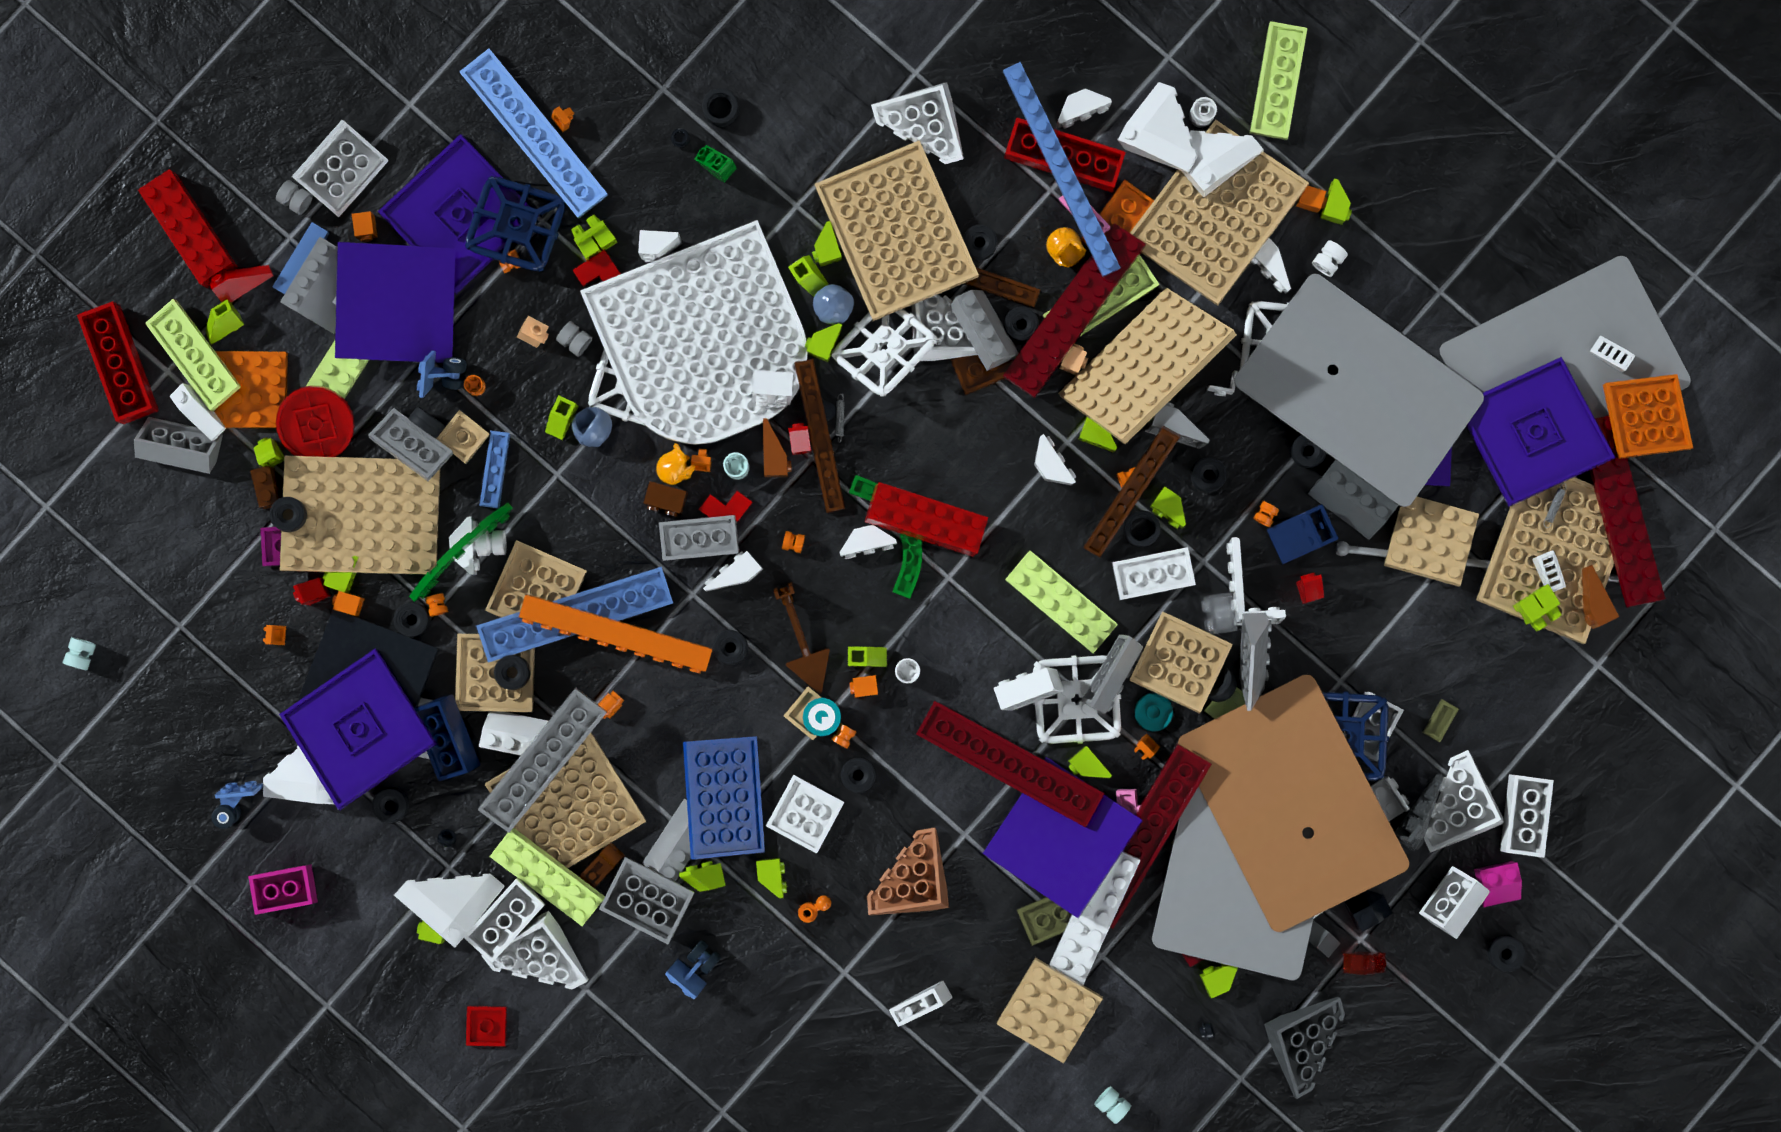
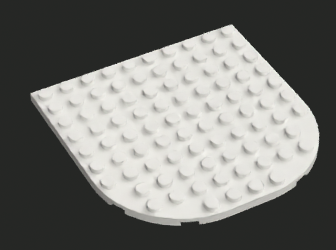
(694, 333)

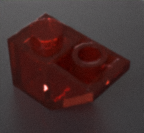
(1364, 962)

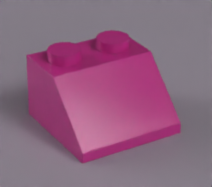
(1502, 881)

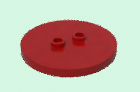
(315, 422)

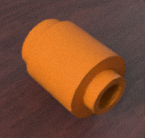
(611, 703)

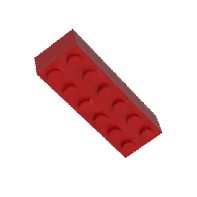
(1091, 161)
(187, 227)
(117, 363)
(926, 519)

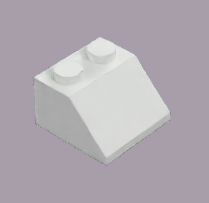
(657, 244)

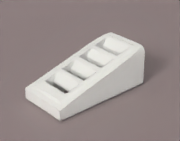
(1615, 348)
(1553, 562)

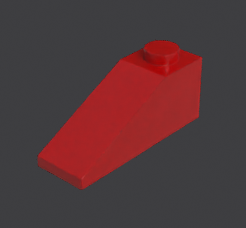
(237, 282)

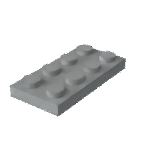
(410, 444)
(699, 537)

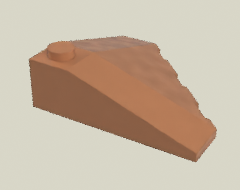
(915, 880)

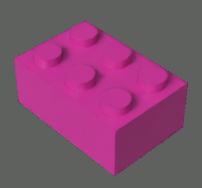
(283, 889)

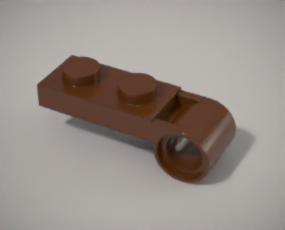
(602, 865)

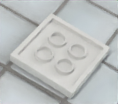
(805, 814)

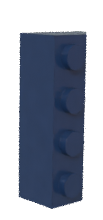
(454, 750)

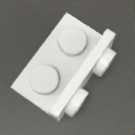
(1389, 797)

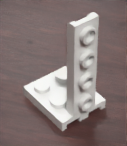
(1236, 586)

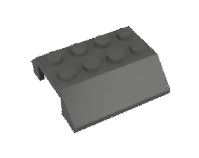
(1353, 499)

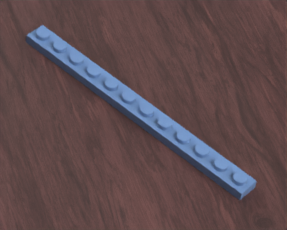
(1061, 169)

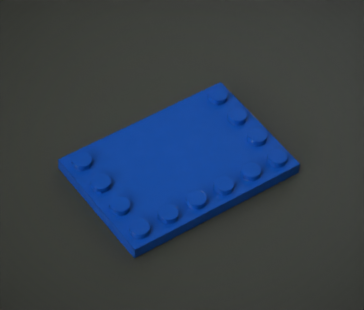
(723, 797)

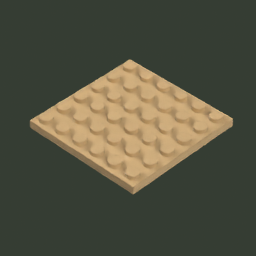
(580, 807)

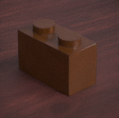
(266, 486)
(665, 498)

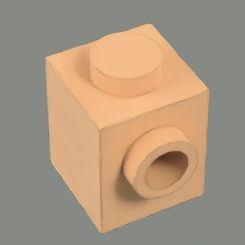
(533, 332)
(1074, 360)

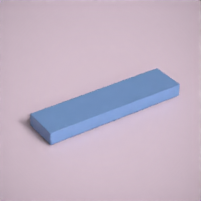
(299, 257)
(494, 469)

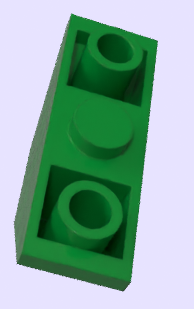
(716, 163)

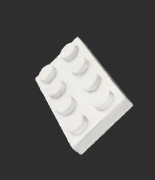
(1153, 573)

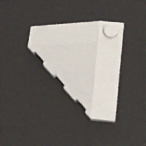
(925, 117)
(1159, 130)
(1219, 158)
(940, 319)
(295, 781)
(1463, 805)
(450, 904)
(542, 953)

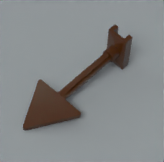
(811, 666)

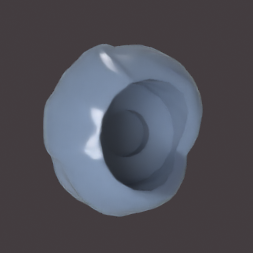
(833, 304)
(591, 426)

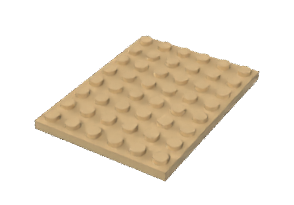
(896, 230)
(1217, 236)
(1146, 365)
(363, 511)
(1574, 536)

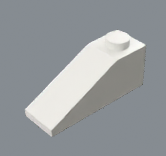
(197, 412)
(921, 1003)

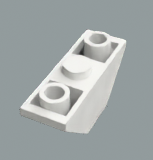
(1081, 107)
(1051, 464)
(867, 540)
(468, 560)

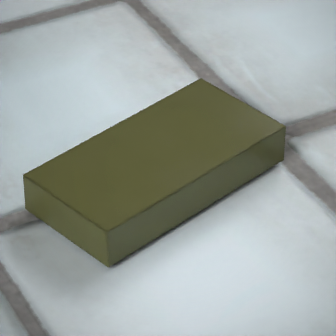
(1440, 720)

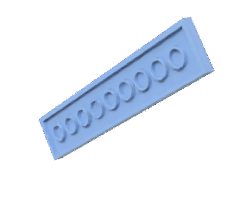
(533, 133)

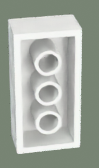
(1526, 815)

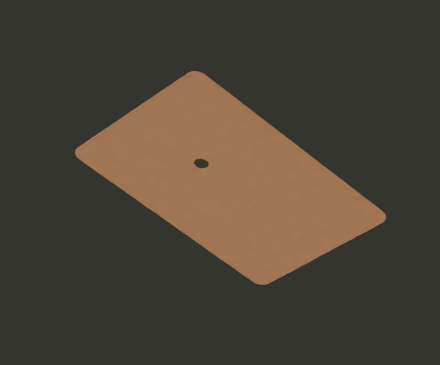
(1287, 772)

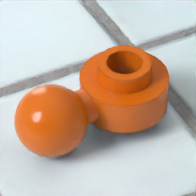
(822, 903)

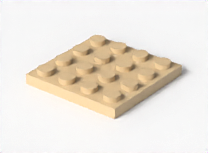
(1432, 540)
(533, 574)
(1181, 662)
(476, 681)
(1049, 1010)

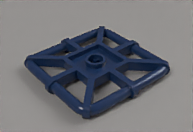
(504, 229)
(1356, 727)

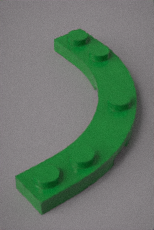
(911, 546)
(457, 551)

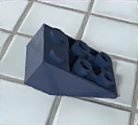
(1302, 534)

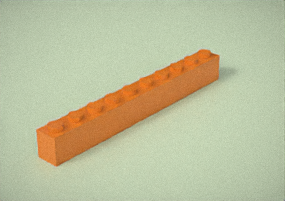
(614, 632)

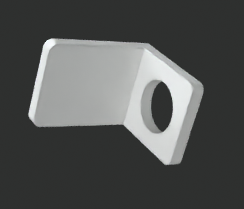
(1220, 391)

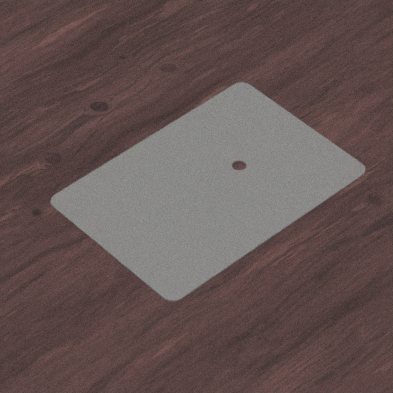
(1566, 325)
(1385, 410)
(1211, 908)

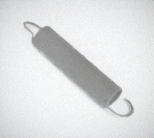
(840, 418)
(1555, 505)

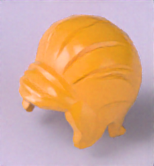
(1065, 247)
(673, 467)

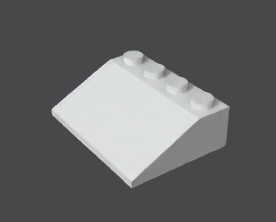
(340, 168)

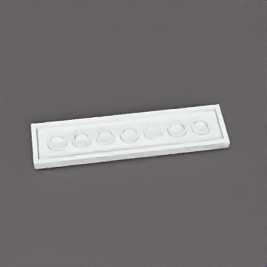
(1085, 935)

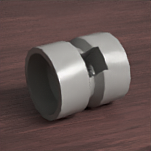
(291, 196)
(573, 338)

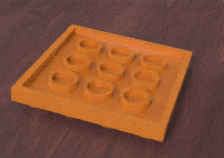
(261, 390)
(1647, 416)

